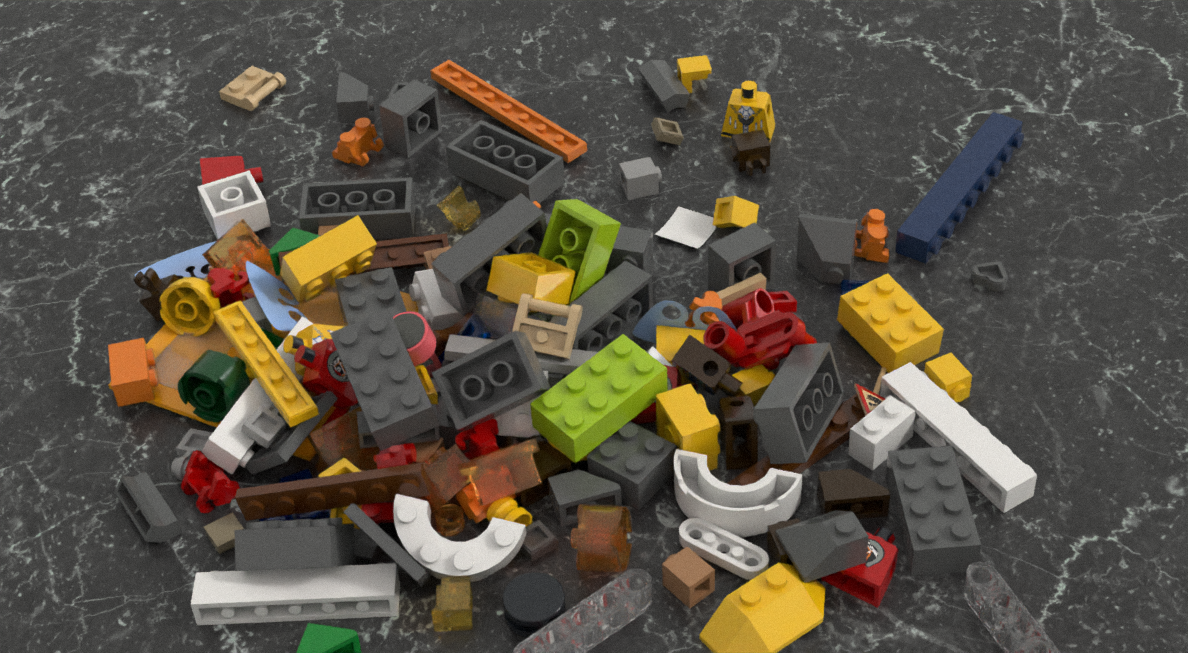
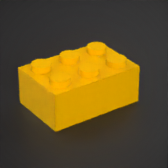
(328, 258)
(889, 323)

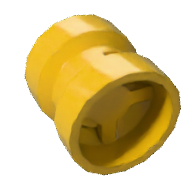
(507, 510)

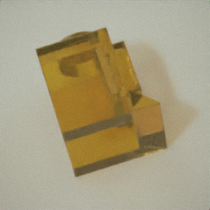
(459, 210)
(453, 605)

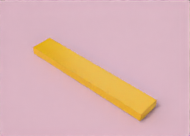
(266, 364)

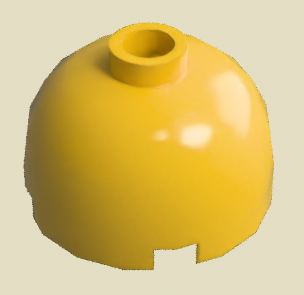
(189, 306)

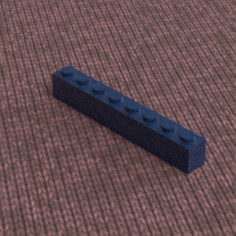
(959, 188)

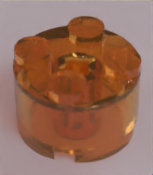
(602, 538)

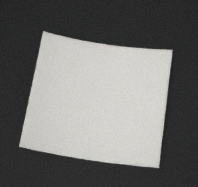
(688, 228)

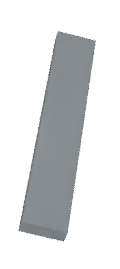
(460, 346)

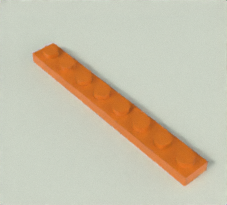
(509, 111)

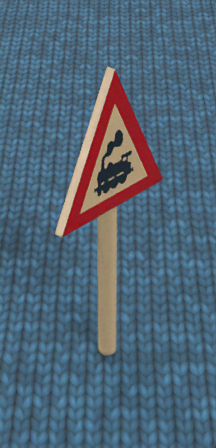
(869, 399)

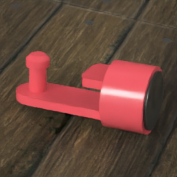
(418, 339)

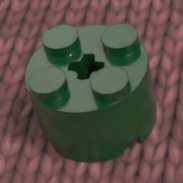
(213, 385)

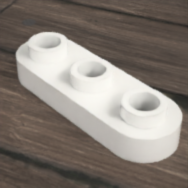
(740, 556)

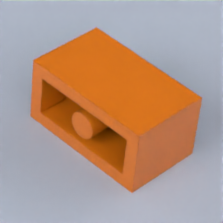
(132, 372)

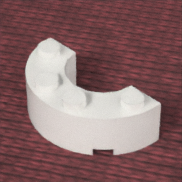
(734, 508)
(450, 558)

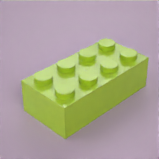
(581, 241)
(599, 398)

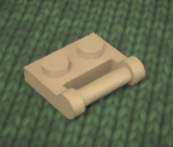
(251, 87)
(546, 336)

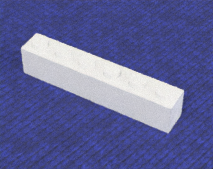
(945, 423)
(227, 444)
(296, 594)

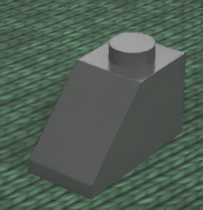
(353, 99)
(578, 488)

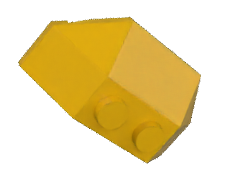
(766, 613)

